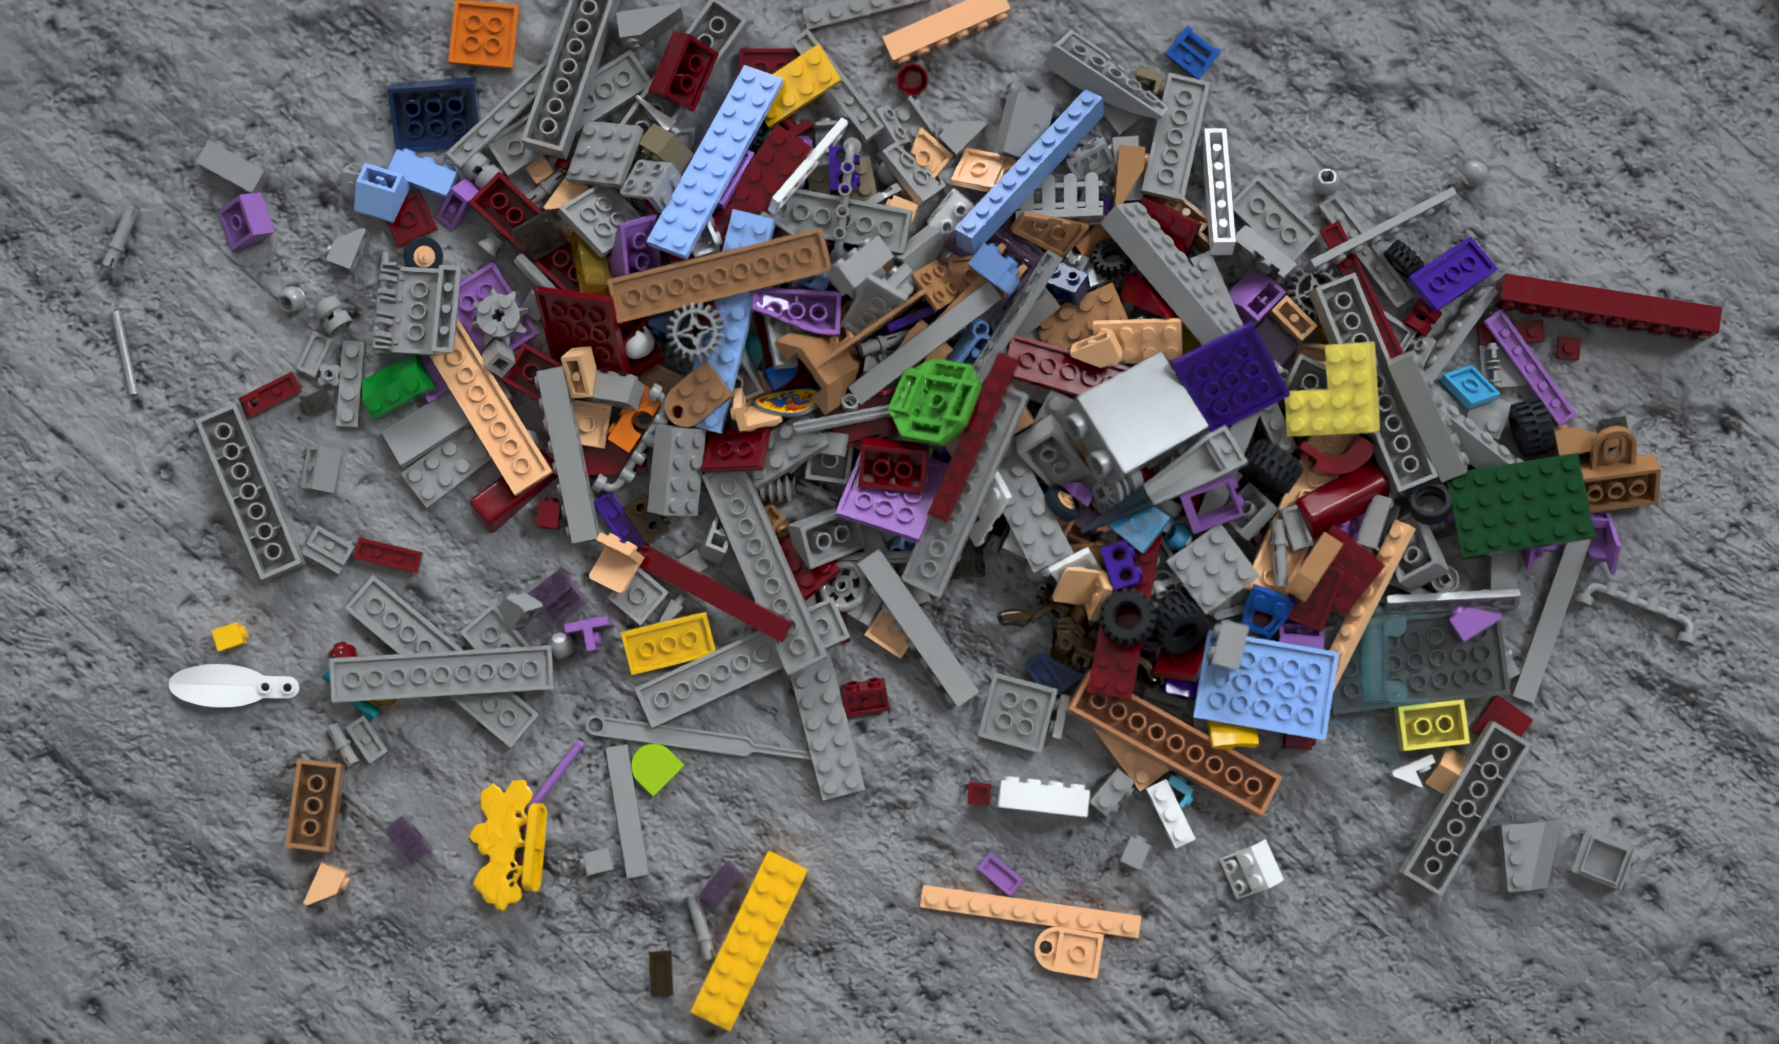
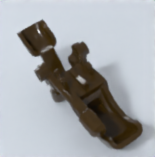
(1071, 634)

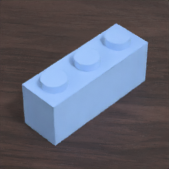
(424, 172)

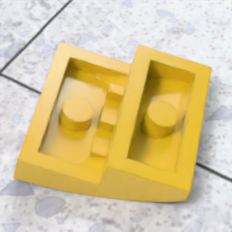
(1227, 736)

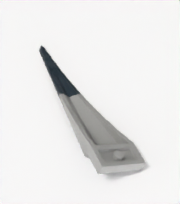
(1202, 464)

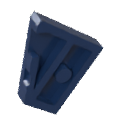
(1051, 672)

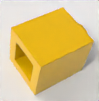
(230, 636)

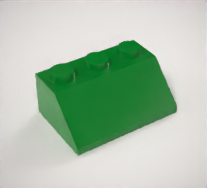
(396, 386)

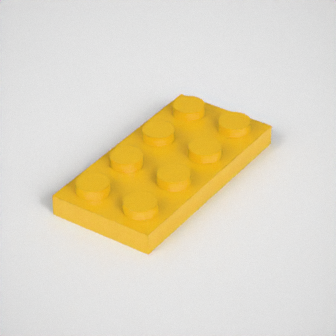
(803, 82)
(668, 643)

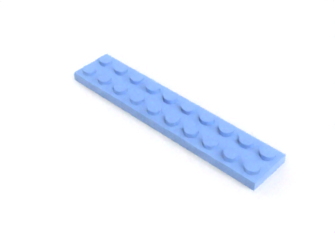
(715, 162)
(736, 311)

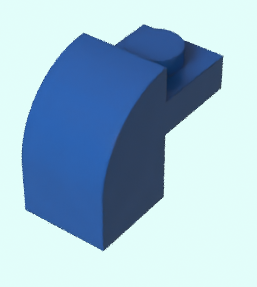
(779, 378)

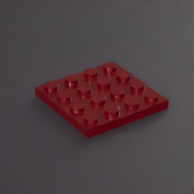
(582, 320)

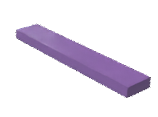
(1529, 367)

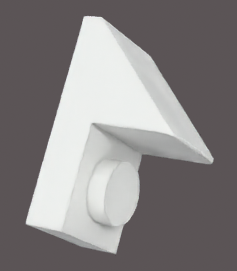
(1407, 772)

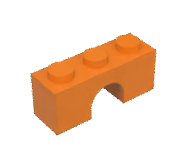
(623, 432)

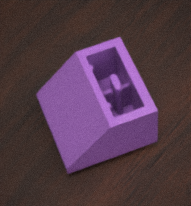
(1255, 296)
(1300, 635)

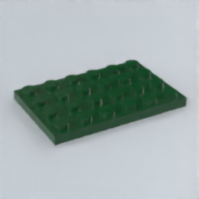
(1520, 506)

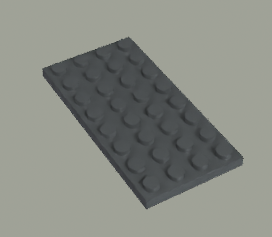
(1430, 664)

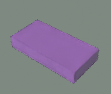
(999, 874)

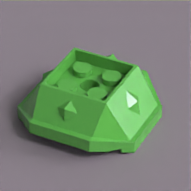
(935, 401)

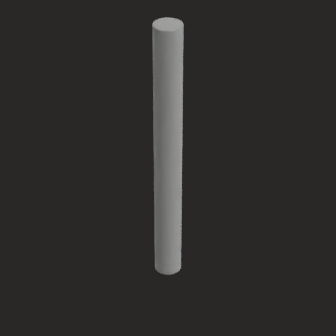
(124, 352)

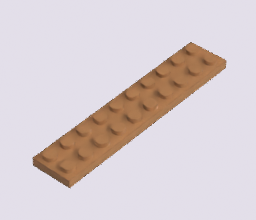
(720, 275)

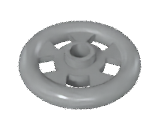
(859, 593)

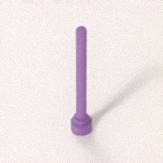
(554, 778)

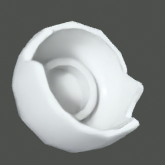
(640, 344)

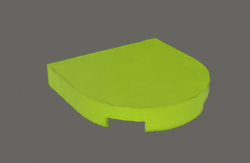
(655, 767)

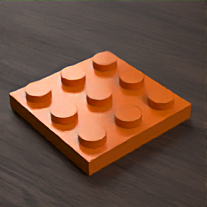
(484, 34)

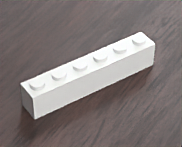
(1218, 192)

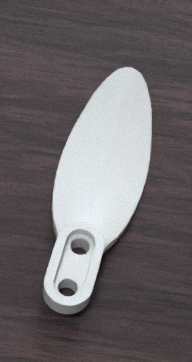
(228, 685)

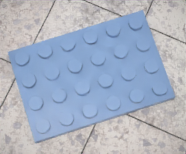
(1273, 690)

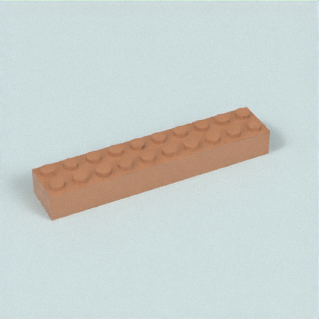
(1177, 747)

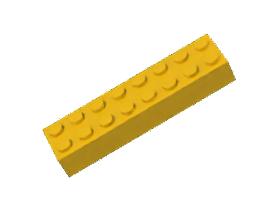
(749, 940)

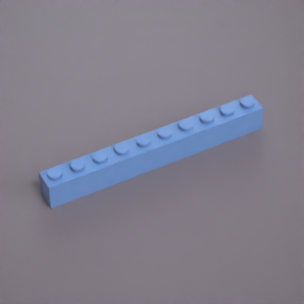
(1029, 172)

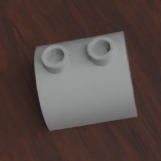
(1307, 374)
(1256, 512)

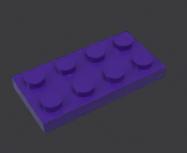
(1452, 274)

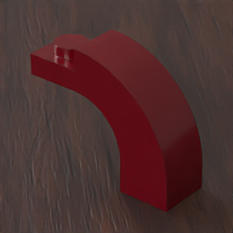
(1352, 458)

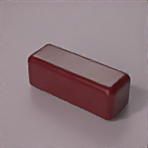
(1342, 498)
(499, 504)

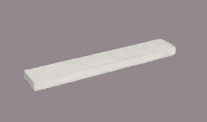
(807, 166)

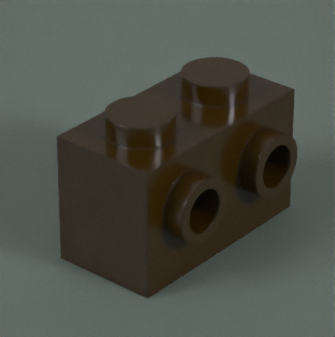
(649, 524)

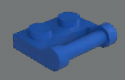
(1188, 58)

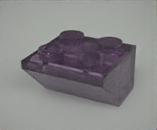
(559, 597)

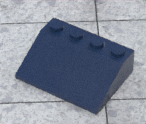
(433, 112)

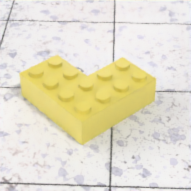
(1349, 401)

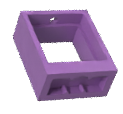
(1216, 516)

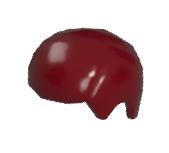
(912, 79)

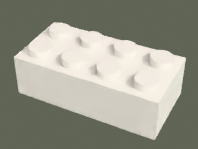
(1043, 798)

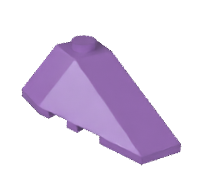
(806, 309)

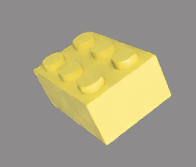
(1431, 725)

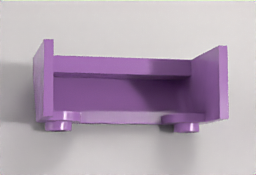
(1601, 549)

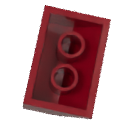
(683, 71)
(893, 465)

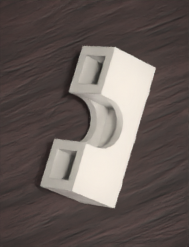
(1170, 813)

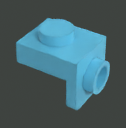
(1180, 784)

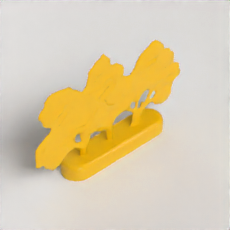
(500, 839)

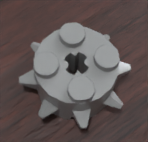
(511, 321)

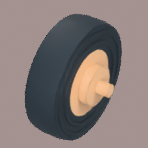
(423, 253)
(1062, 503)

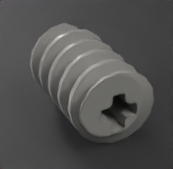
(779, 489)

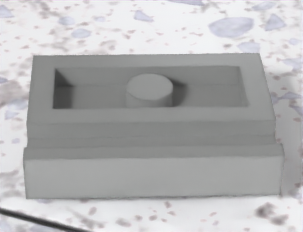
(328, 549)

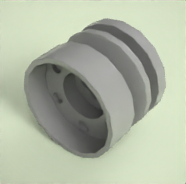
(1106, 497)

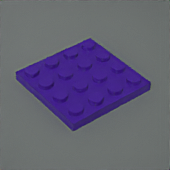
(1231, 377)

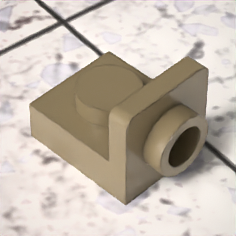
(1149, 77)

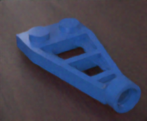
(1268, 602)

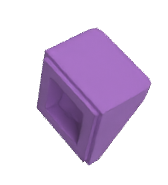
(1079, 491)

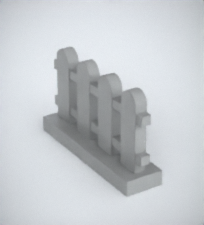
(1088, 211)

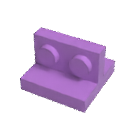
(588, 627)

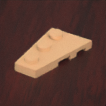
(927, 154)

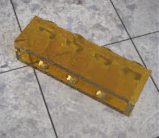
(590, 268)

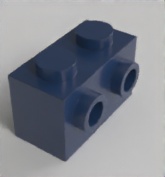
(1069, 284)

